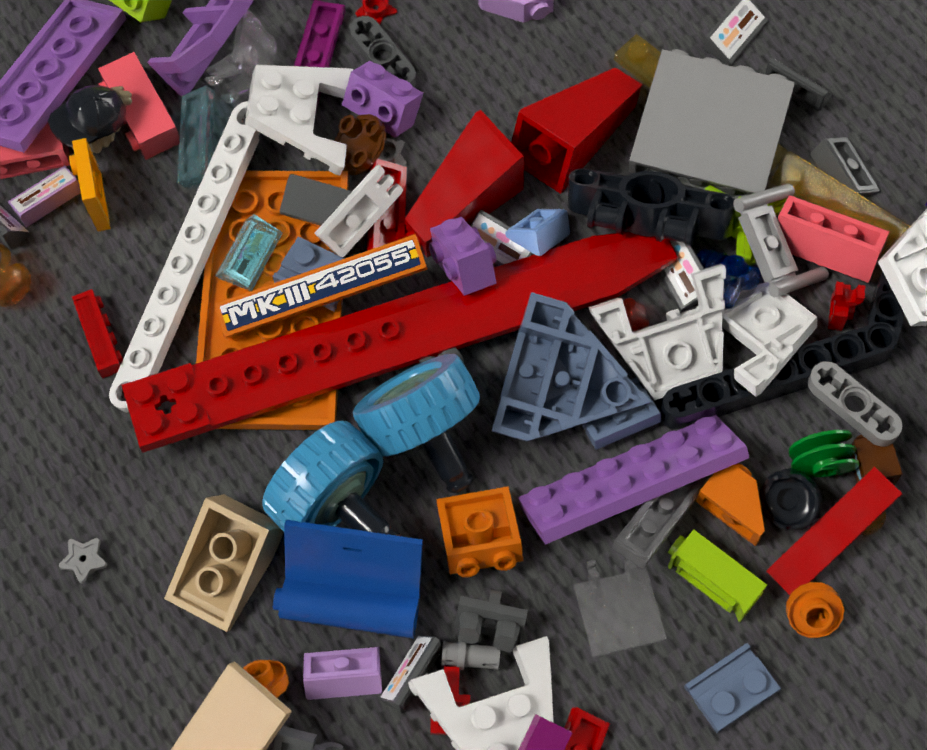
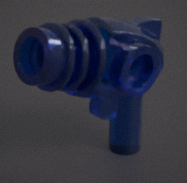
(738, 273)

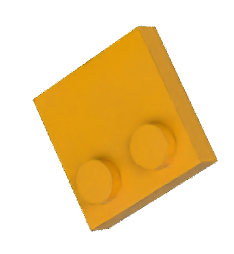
(91, 183)

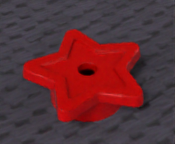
(384, 10)

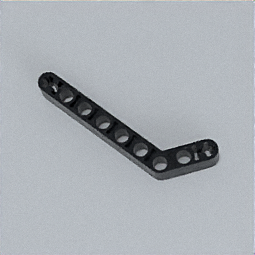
(855, 342)

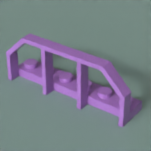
(201, 43)

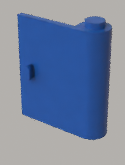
(350, 579)

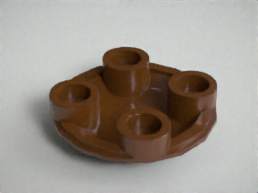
(364, 140)

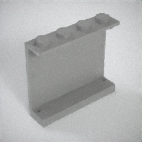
(711, 124)

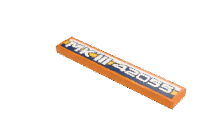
(321, 286)

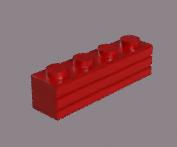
(96, 330)

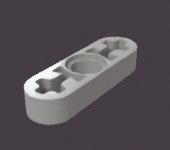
(855, 419)

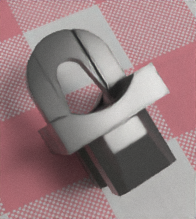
(506, 630)

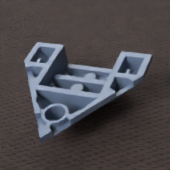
(559, 376)

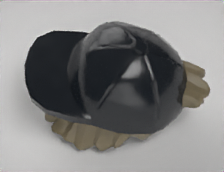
(91, 114)

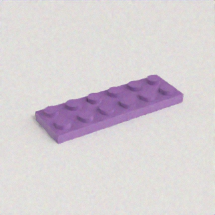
(53, 67)
(632, 478)

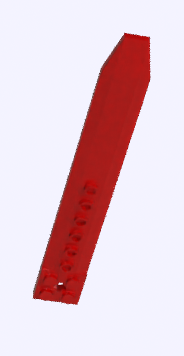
(383, 338)

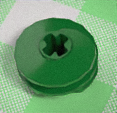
(822, 455)

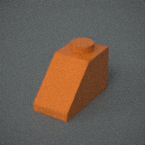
(735, 501)

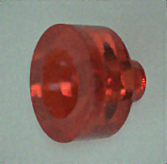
(636, 314)

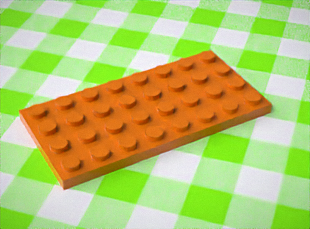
(262, 195)

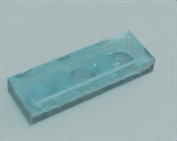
(195, 135)

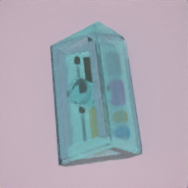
(249, 253)

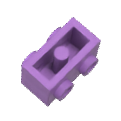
(383, 95)
(463, 255)

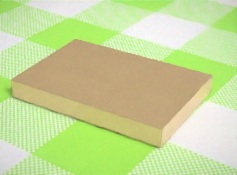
(235, 715)

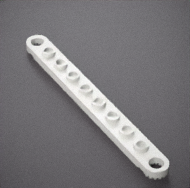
(188, 255)

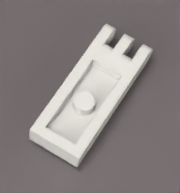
(358, 212)

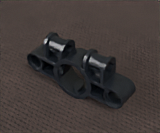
(672, 211)

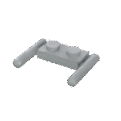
(769, 242)

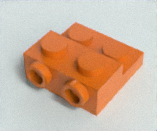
(480, 531)

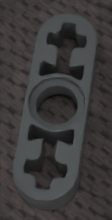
(381, 41)

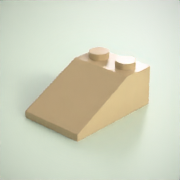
(223, 560)

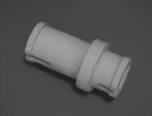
(470, 655)

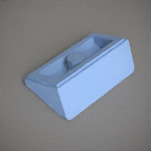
(540, 230)

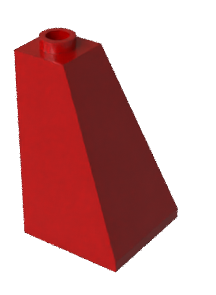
(573, 125)
(475, 176)

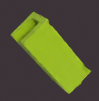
(716, 574)

